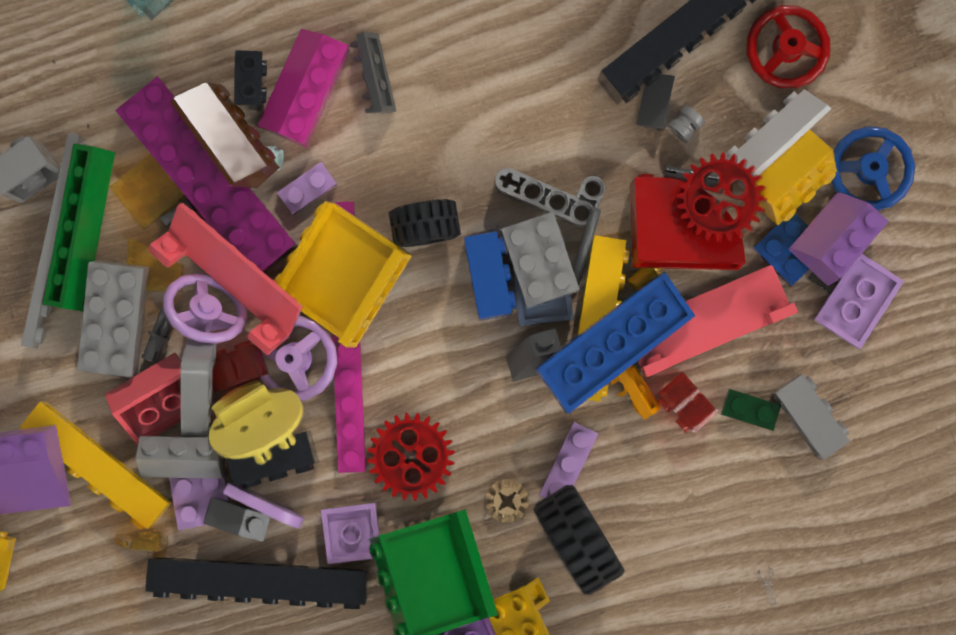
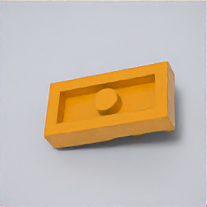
(640, 394)

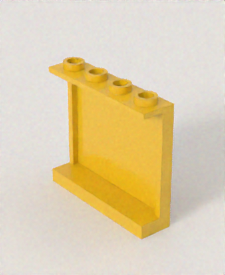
(342, 272)

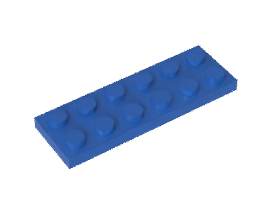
(614, 342)

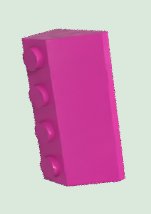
(304, 87)

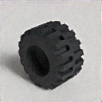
(424, 223)

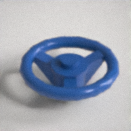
(873, 167)

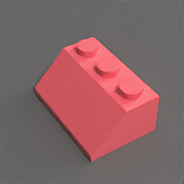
(149, 400)

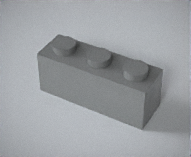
(811, 416)
(178, 458)

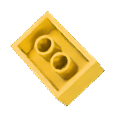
(796, 176)

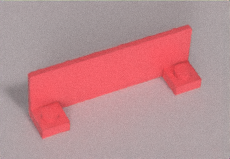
(234, 272)
(722, 317)

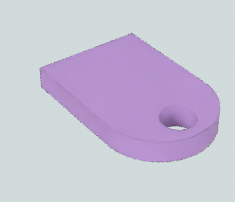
(264, 505)

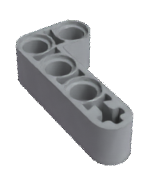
(547, 192)
(197, 388)

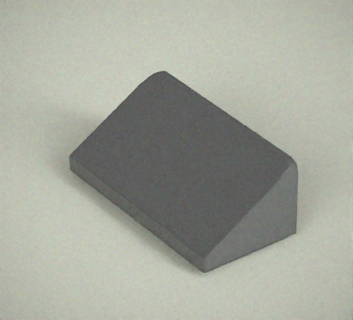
(656, 103)

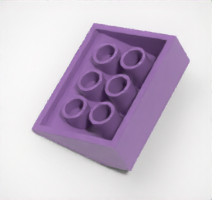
(32, 470)

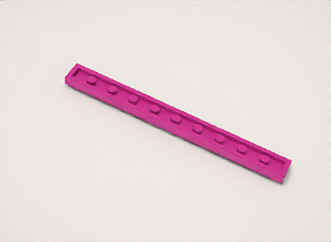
(349, 400)

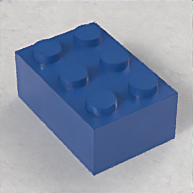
(489, 275)

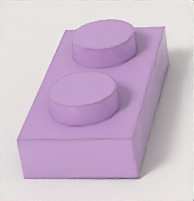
(307, 188)

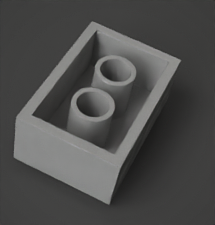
(26, 169)
(539, 260)

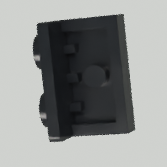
(248, 79)

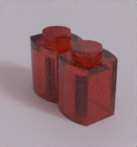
(238, 366)
(687, 403)

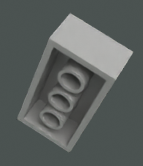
(113, 318)

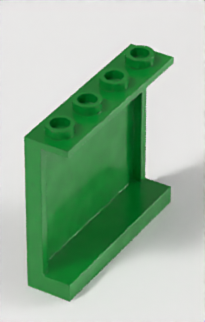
(432, 576)

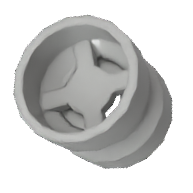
(686, 124)

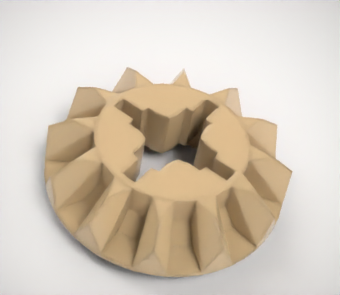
(507, 487)

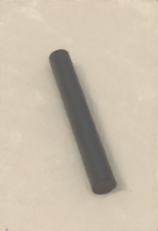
(586, 242)

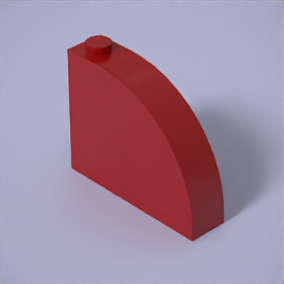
(662, 237)

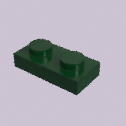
(750, 409)

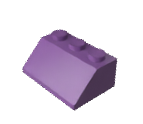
(838, 236)

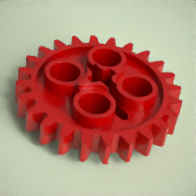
(729, 173)
(394, 476)

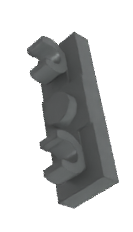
(374, 73)

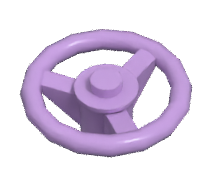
(204, 311)
(296, 359)

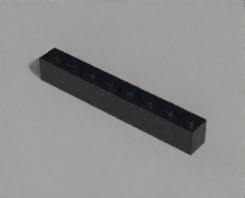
(258, 581)

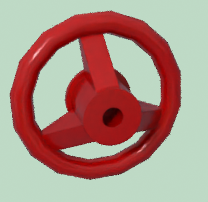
(788, 46)

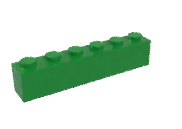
(78, 226)

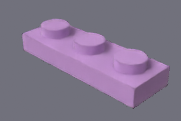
(569, 459)

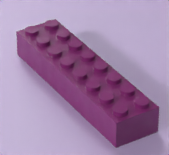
(230, 210)

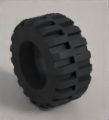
(578, 540)

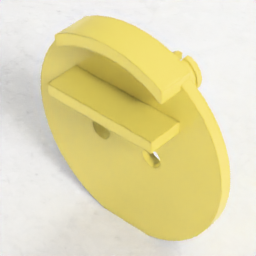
(249, 410)

